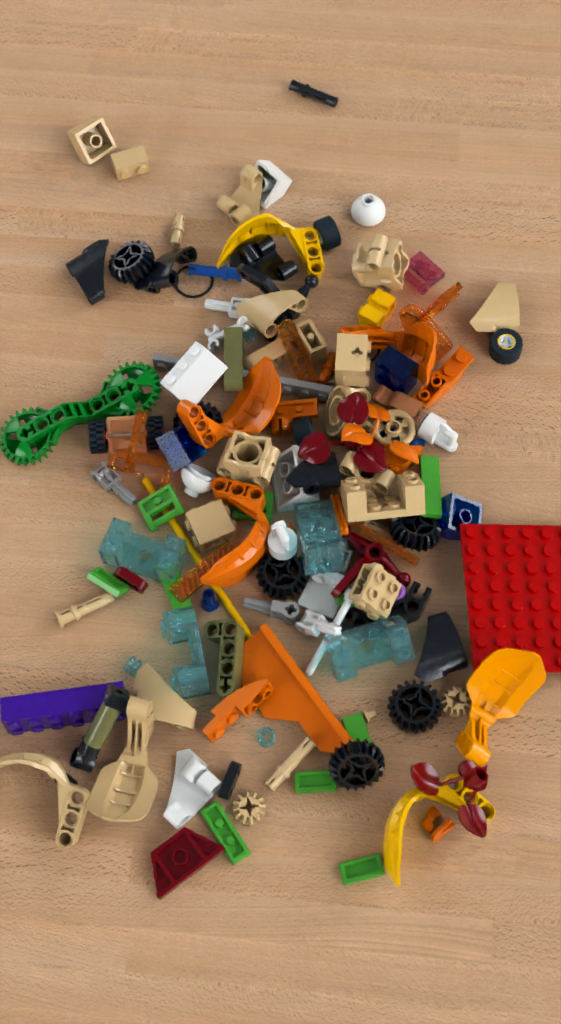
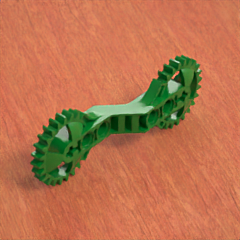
(78, 413)

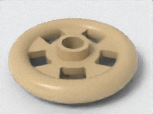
(407, 422)

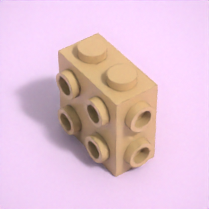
(210, 525)
(375, 591)

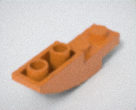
(445, 378)
(242, 701)

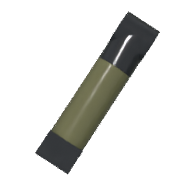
(114, 703)

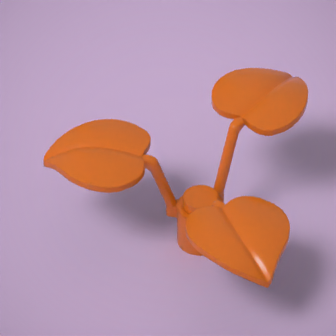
(357, 434)

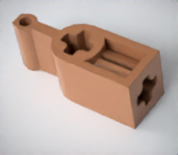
(397, 400)

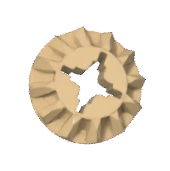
(461, 708)
(257, 813)

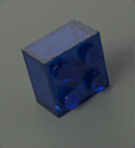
(396, 370)
(179, 447)

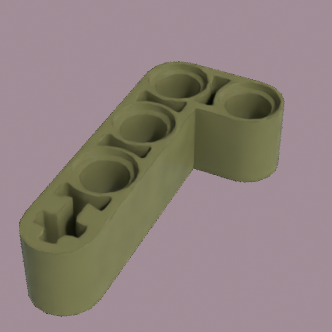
(233, 358)
(232, 681)

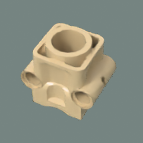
(380, 263)
(248, 459)

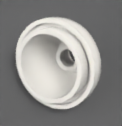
(368, 210)
(196, 479)

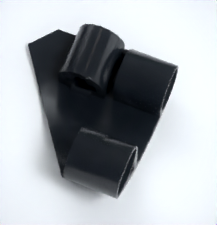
(264, 258)
(89, 270)
(162, 273)
(316, 476)
(441, 650)

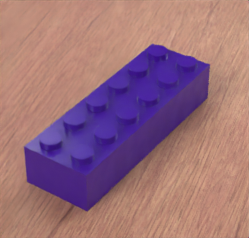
(54, 708)

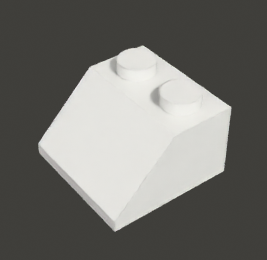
(274, 182)

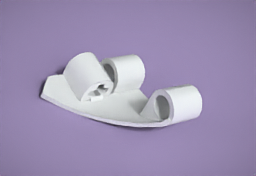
(191, 788)

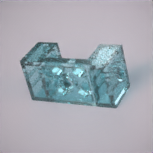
(320, 537)
(125, 547)
(181, 627)
(389, 642)

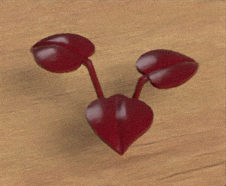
(368, 458)
(473, 777)

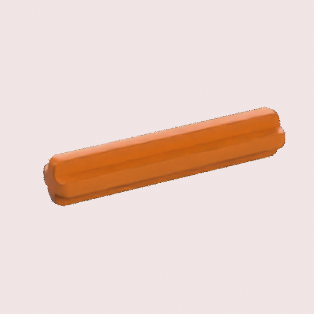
(340, 515)

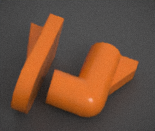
(436, 832)

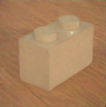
(130, 162)
(312, 341)

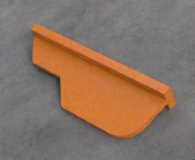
(293, 694)

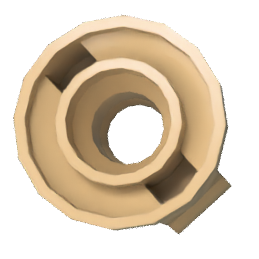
(332, 423)
(377, 486)

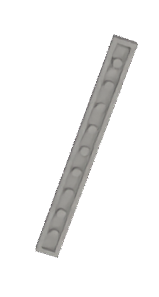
(288, 386)

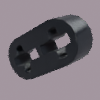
(230, 780)

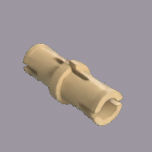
(177, 230)

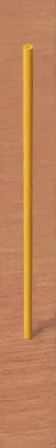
(197, 558)

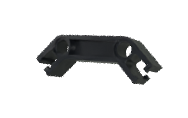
(399, 608)

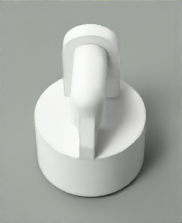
(435, 430)
(282, 541)

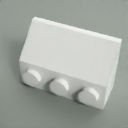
(194, 374)
(284, 492)

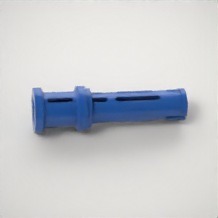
(224, 272)

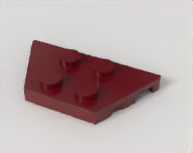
(180, 859)

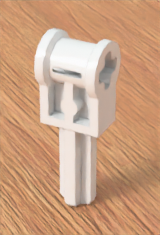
(230, 307)
(315, 623)

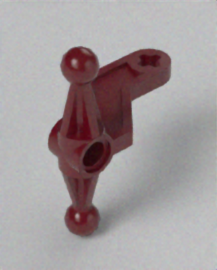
(363, 547)

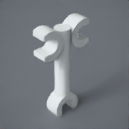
(216, 334)

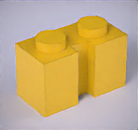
(377, 310)

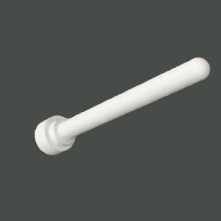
(337, 620)

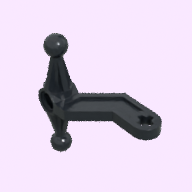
(267, 286)

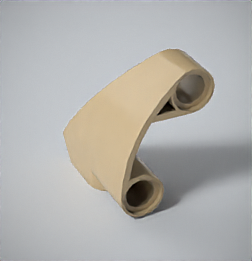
(246, 199)
(265, 309)
(498, 310)
(166, 703)

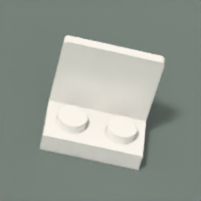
(318, 595)

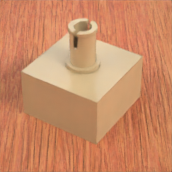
(91, 139)

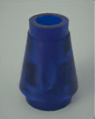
(209, 600)

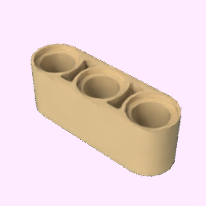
(274, 350)

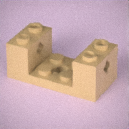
(352, 360)
(363, 508)

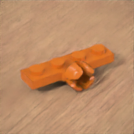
(292, 410)

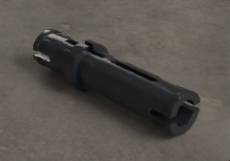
(308, 91)

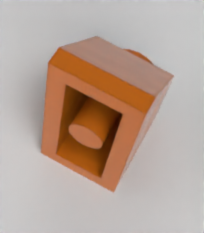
(399, 464)

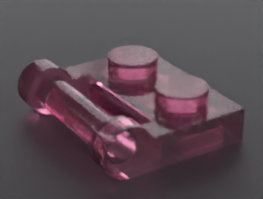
(426, 270)

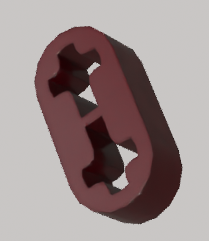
(130, 578)

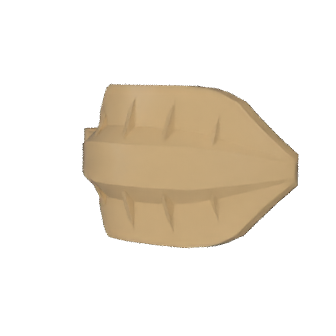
(128, 785)
(66, 793)

